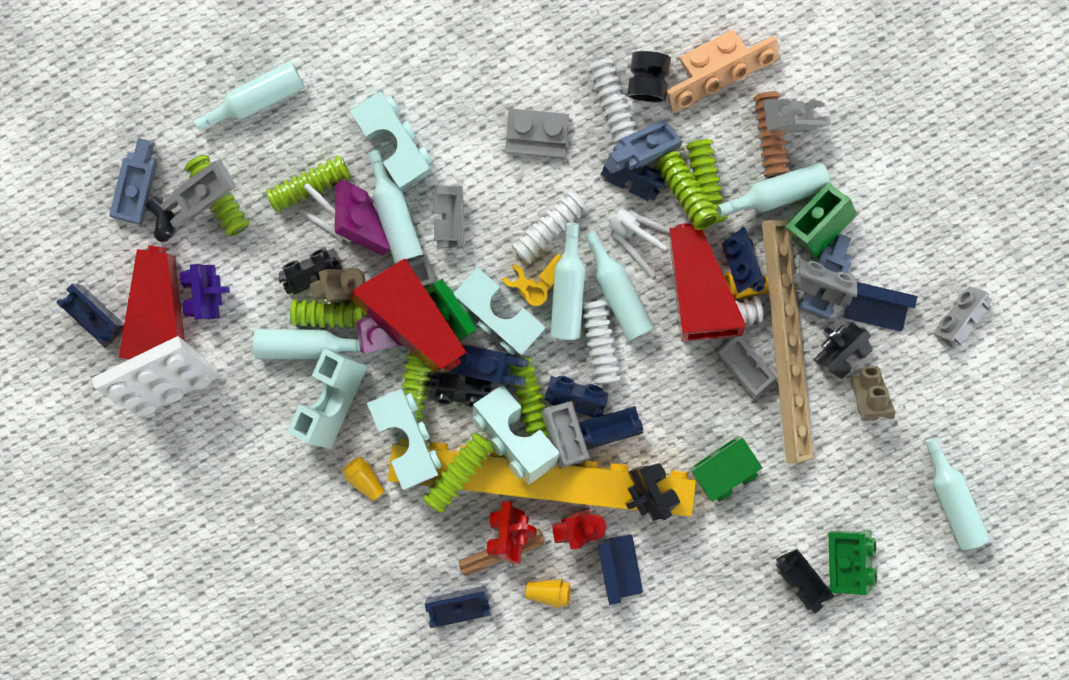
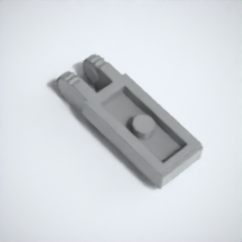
(199, 192)

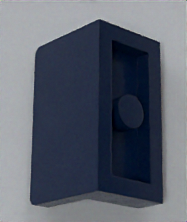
(880, 306)
(619, 567)

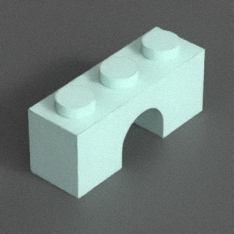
(379, 117)
(476, 296)
(397, 411)
(322, 420)
(527, 456)

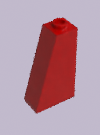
(702, 294)
(153, 303)
(409, 314)

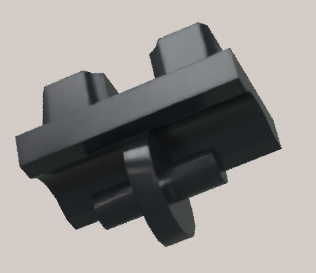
(840, 346)
(647, 495)

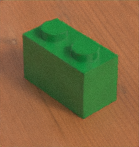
(821, 220)
(726, 469)

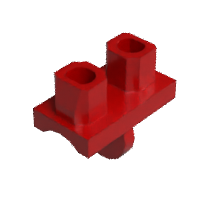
(579, 529)
(513, 533)

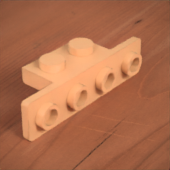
(719, 65)

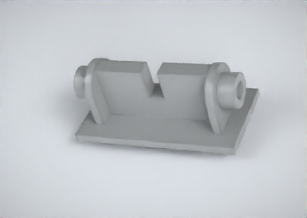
(449, 229)
(838, 287)
(970, 306)

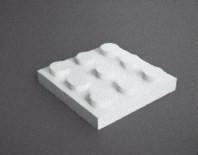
(156, 377)

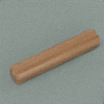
(482, 560)

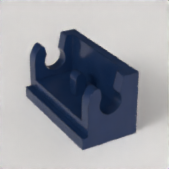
(91, 314)
(458, 606)

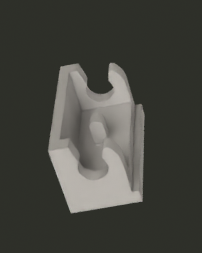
(793, 116)

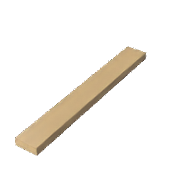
(787, 341)

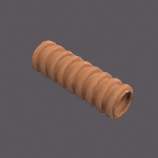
(772, 141)

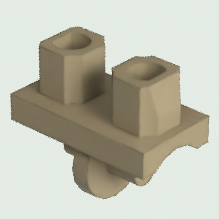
(337, 284)
(872, 395)

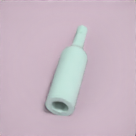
(255, 95)
(780, 190)
(394, 213)
(568, 289)
(619, 291)
(298, 344)
(957, 501)

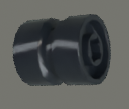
(647, 87)

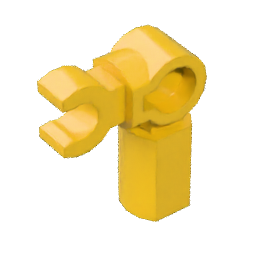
(530, 290)

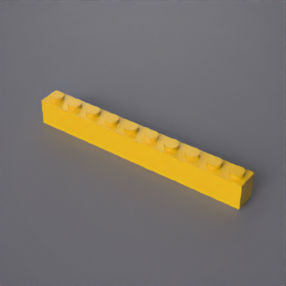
(577, 483)

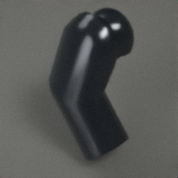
(163, 227)

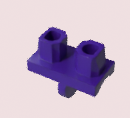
(205, 292)

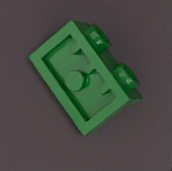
(452, 311)
(852, 562)

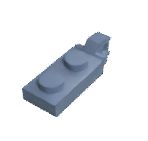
(643, 147)
(134, 184)
(835, 260)

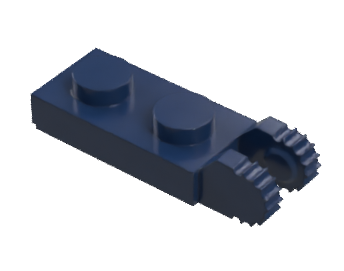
(489, 365)

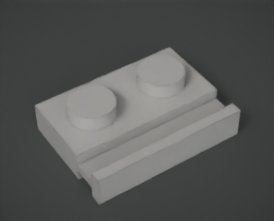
(536, 133)

